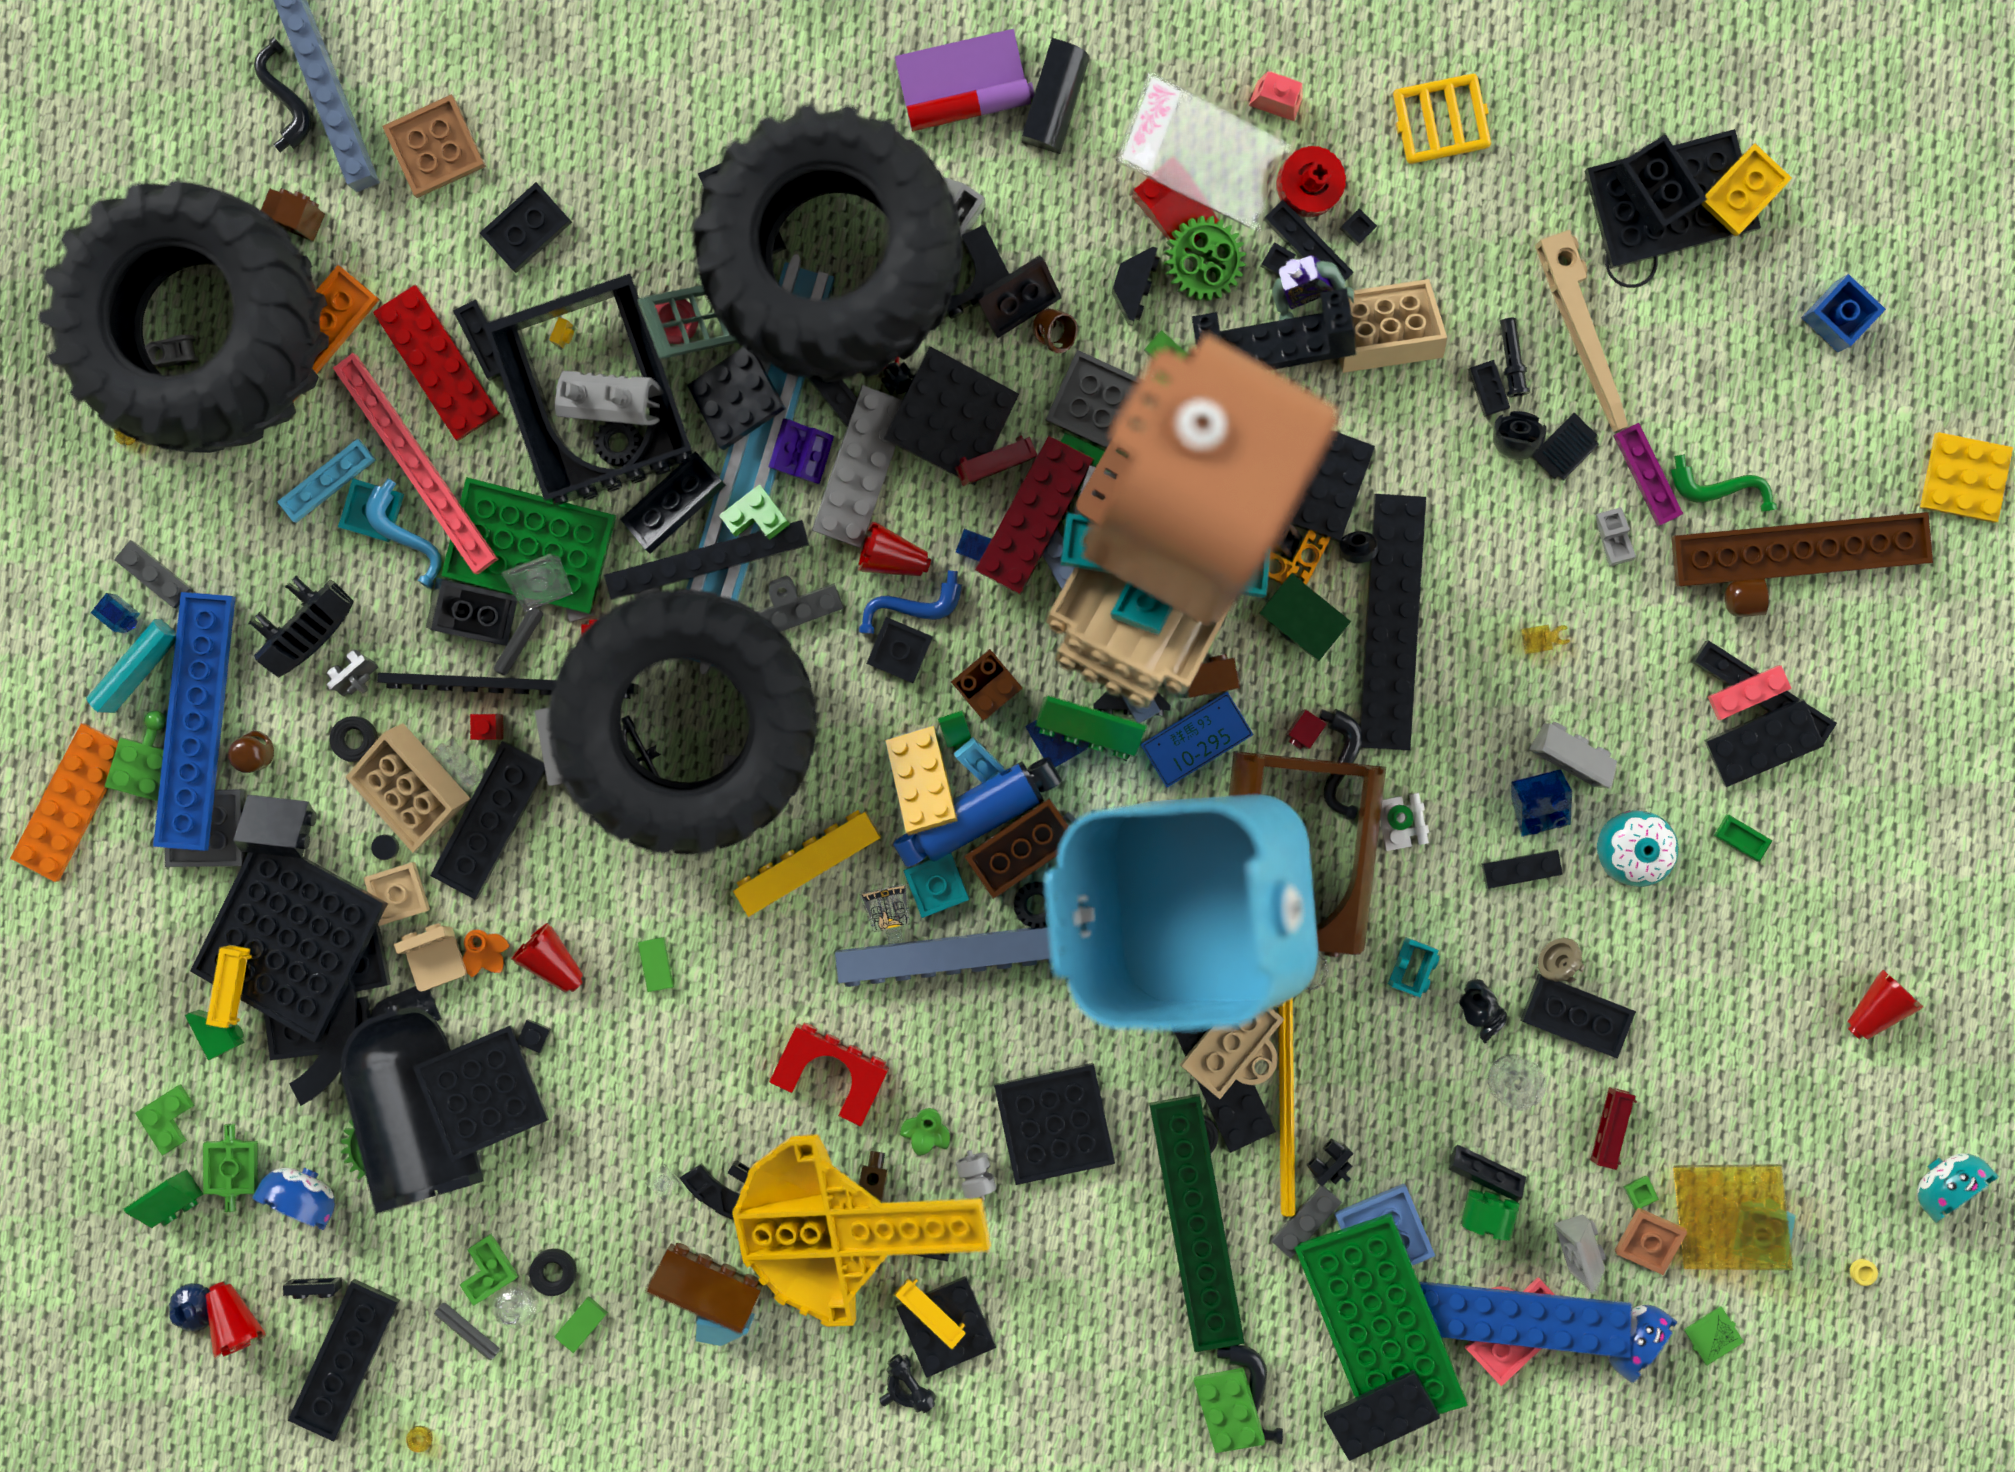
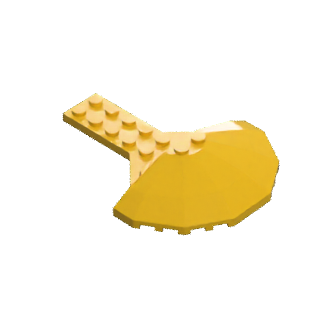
(823, 1235)

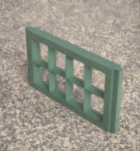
(657, 331)

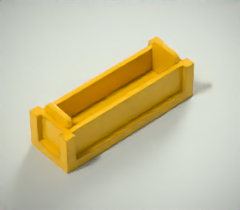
(227, 986)
(930, 1313)

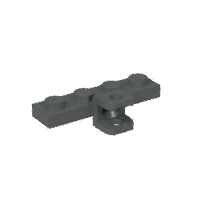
(792, 610)

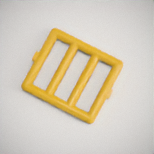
(1448, 86)

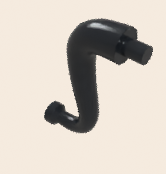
(301, 123)
(1352, 732)
(1248, 1357)

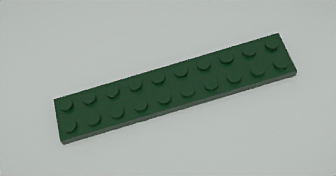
(1196, 1223)

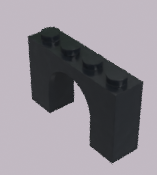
(988, 269)

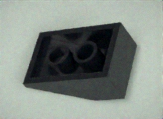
(471, 612)

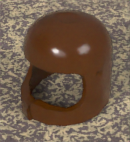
(1044, 321)
(1747, 598)
(250, 754)

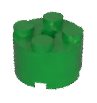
(1489, 1214)

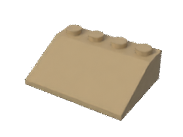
(1395, 326)
(407, 786)

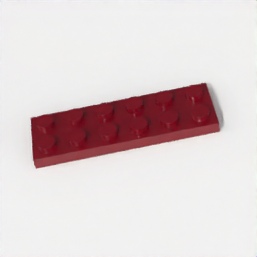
(1034, 515)

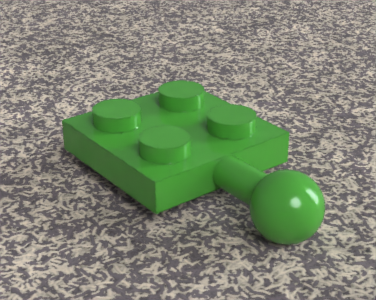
(137, 764)

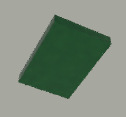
(1304, 617)

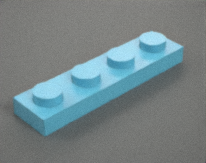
(326, 480)

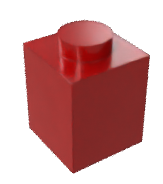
(486, 726)

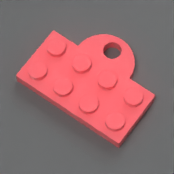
(1502, 1359)

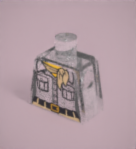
(888, 909)

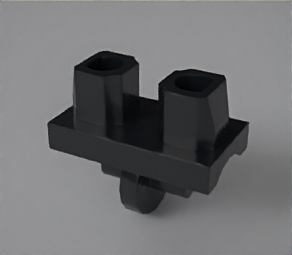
(1334, 1166)

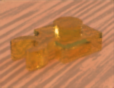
(1540, 638)

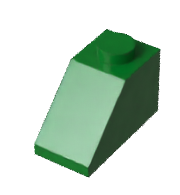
(955, 729)
(214, 1039)

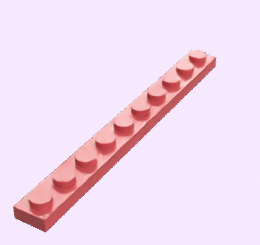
(415, 463)

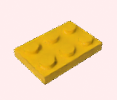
(1745, 189)

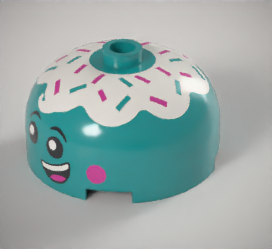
(1623, 846)
(1953, 1183)

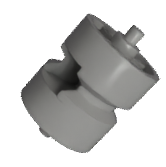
(974, 1171)

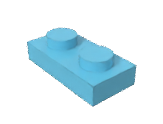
(978, 760)

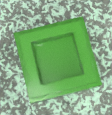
(1641, 1192)

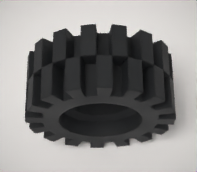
(604, 435)
(1020, 907)

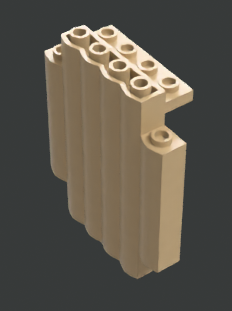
(1119, 654)

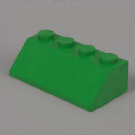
(1089, 726)

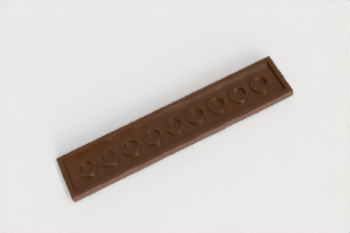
(1802, 549)

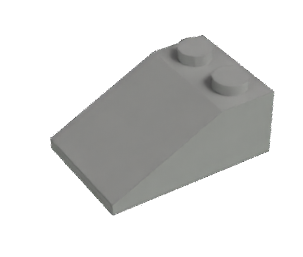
(1581, 1250)

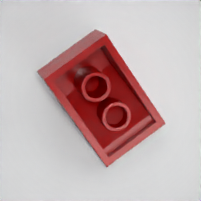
(1168, 208)

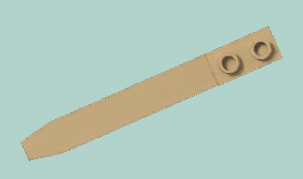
(1568, 296)

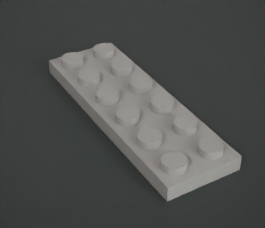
(858, 469)

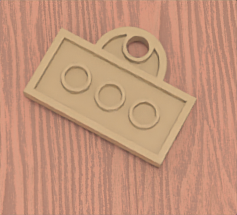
(1231, 1054)

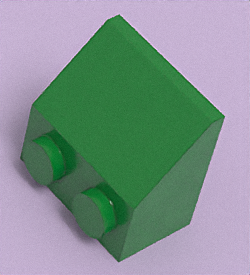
(165, 1200)

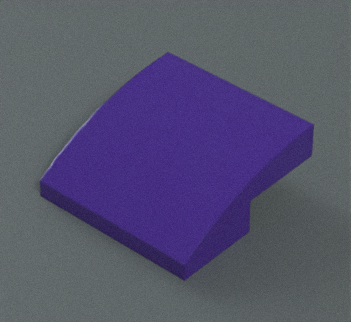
(801, 451)

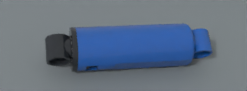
(982, 811)

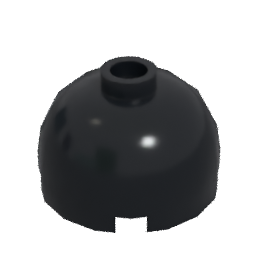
(1518, 435)

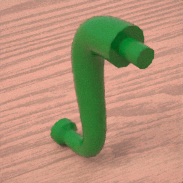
(1688, 489)

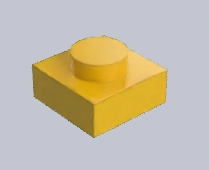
(562, 333)

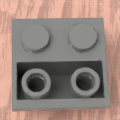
(968, 204)

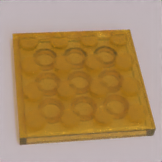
(1733, 1217)

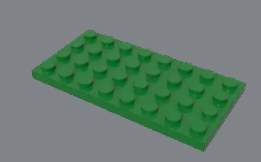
(1378, 1310)

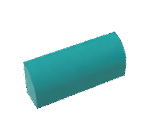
(132, 667)

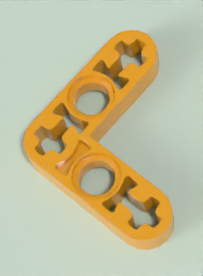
(1289, 567)

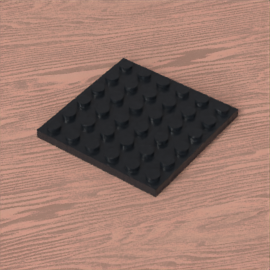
(302, 938)

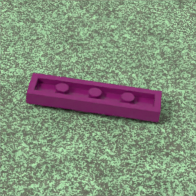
(1648, 474)

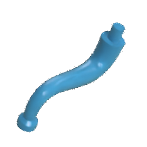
(376, 515)

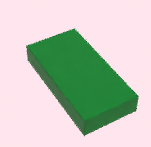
(1743, 838)

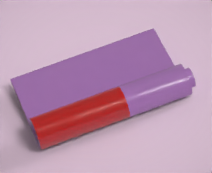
(963, 80)

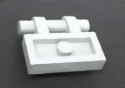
(1398, 839)

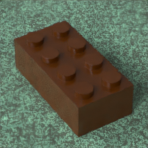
(1019, 848)

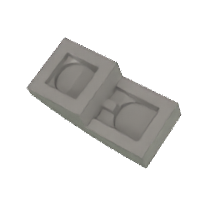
(1614, 536)

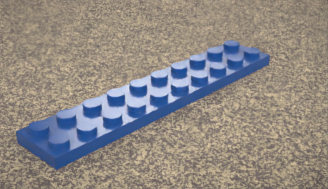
(194, 721)

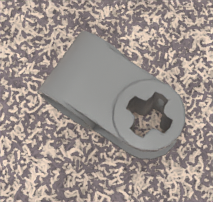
(175, 351)

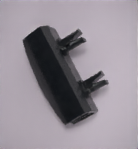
(306, 630)

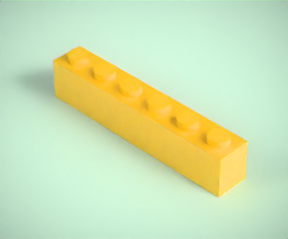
(807, 863)

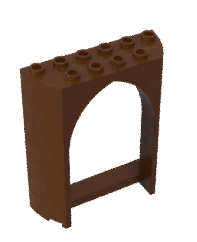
(1347, 925)

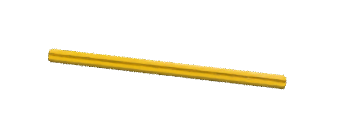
(1286, 1109)

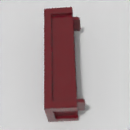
(996, 461)
(1612, 1128)

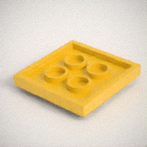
(1966, 477)

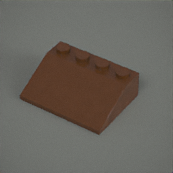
(705, 1287)

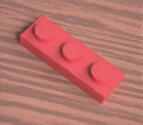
(1749, 692)

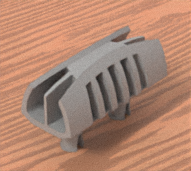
(606, 398)

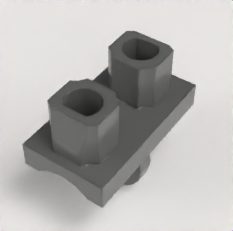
(353, 676)

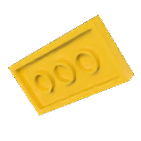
(921, 780)

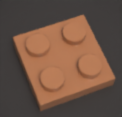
(1650, 1241)

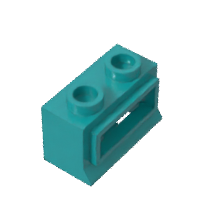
(1428, 963)

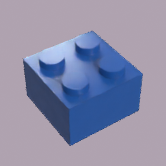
(1843, 313)

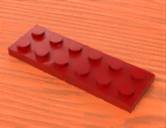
(436, 362)

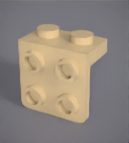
(432, 956)

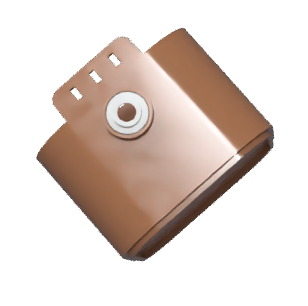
(1203, 477)

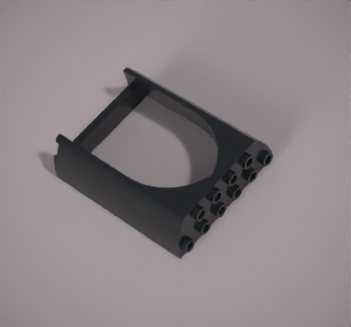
(557, 469)

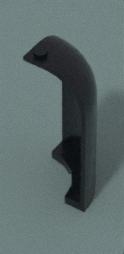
(390, 1113)

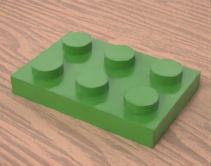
(1229, 1410)

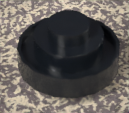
(1358, 547)

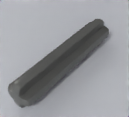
(518, 641)
(467, 1331)

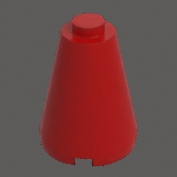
(891, 554)
(549, 959)
(1882, 1007)
(230, 1321)

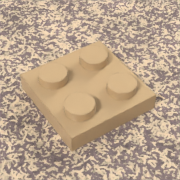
(401, 890)

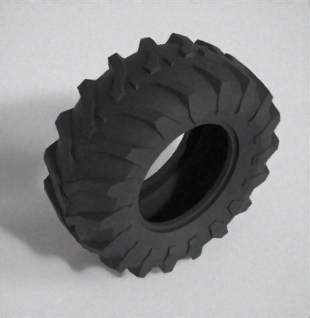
(775, 175)
(103, 299)
(663, 812)

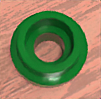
(1392, 813)

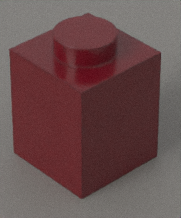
(1305, 730)

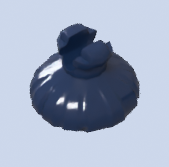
(189, 1307)

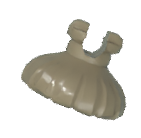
(1560, 960)

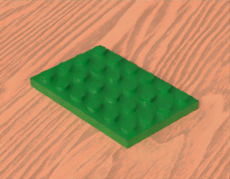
(526, 528)

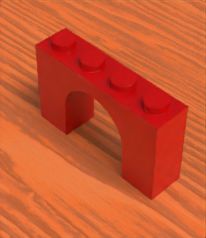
(865, 1072)

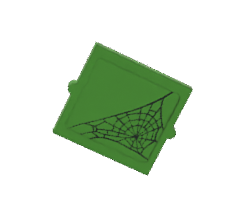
(1713, 1335)

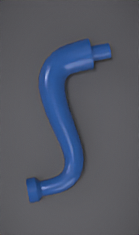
(937, 610)

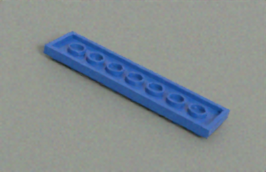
(1530, 1319)

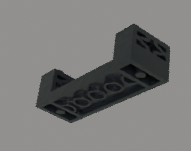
(1290, 340)

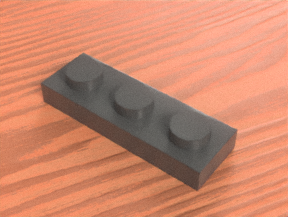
(152, 573)
(1306, 1220)

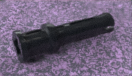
(1515, 369)

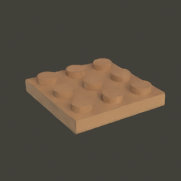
(434, 146)

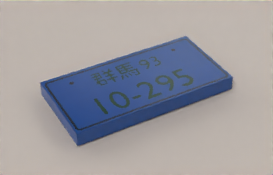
(1196, 739)

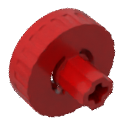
(1327, 171)

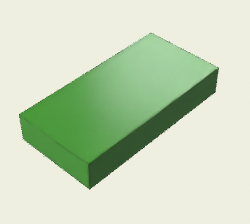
(655, 964)
(580, 1324)

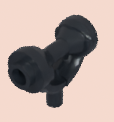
(919, 1399)

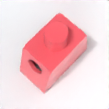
(1277, 95)

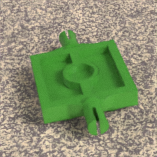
(230, 1167)

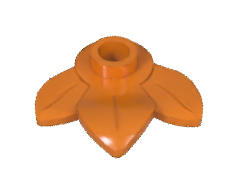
(486, 955)

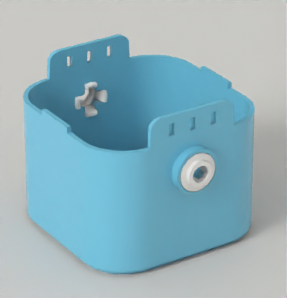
(1184, 912)

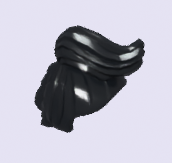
(1482, 1009)

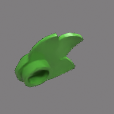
(925, 1135)

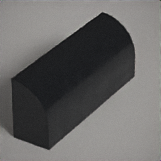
(1055, 96)

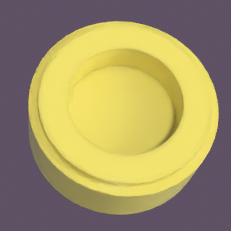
(1863, 1272)

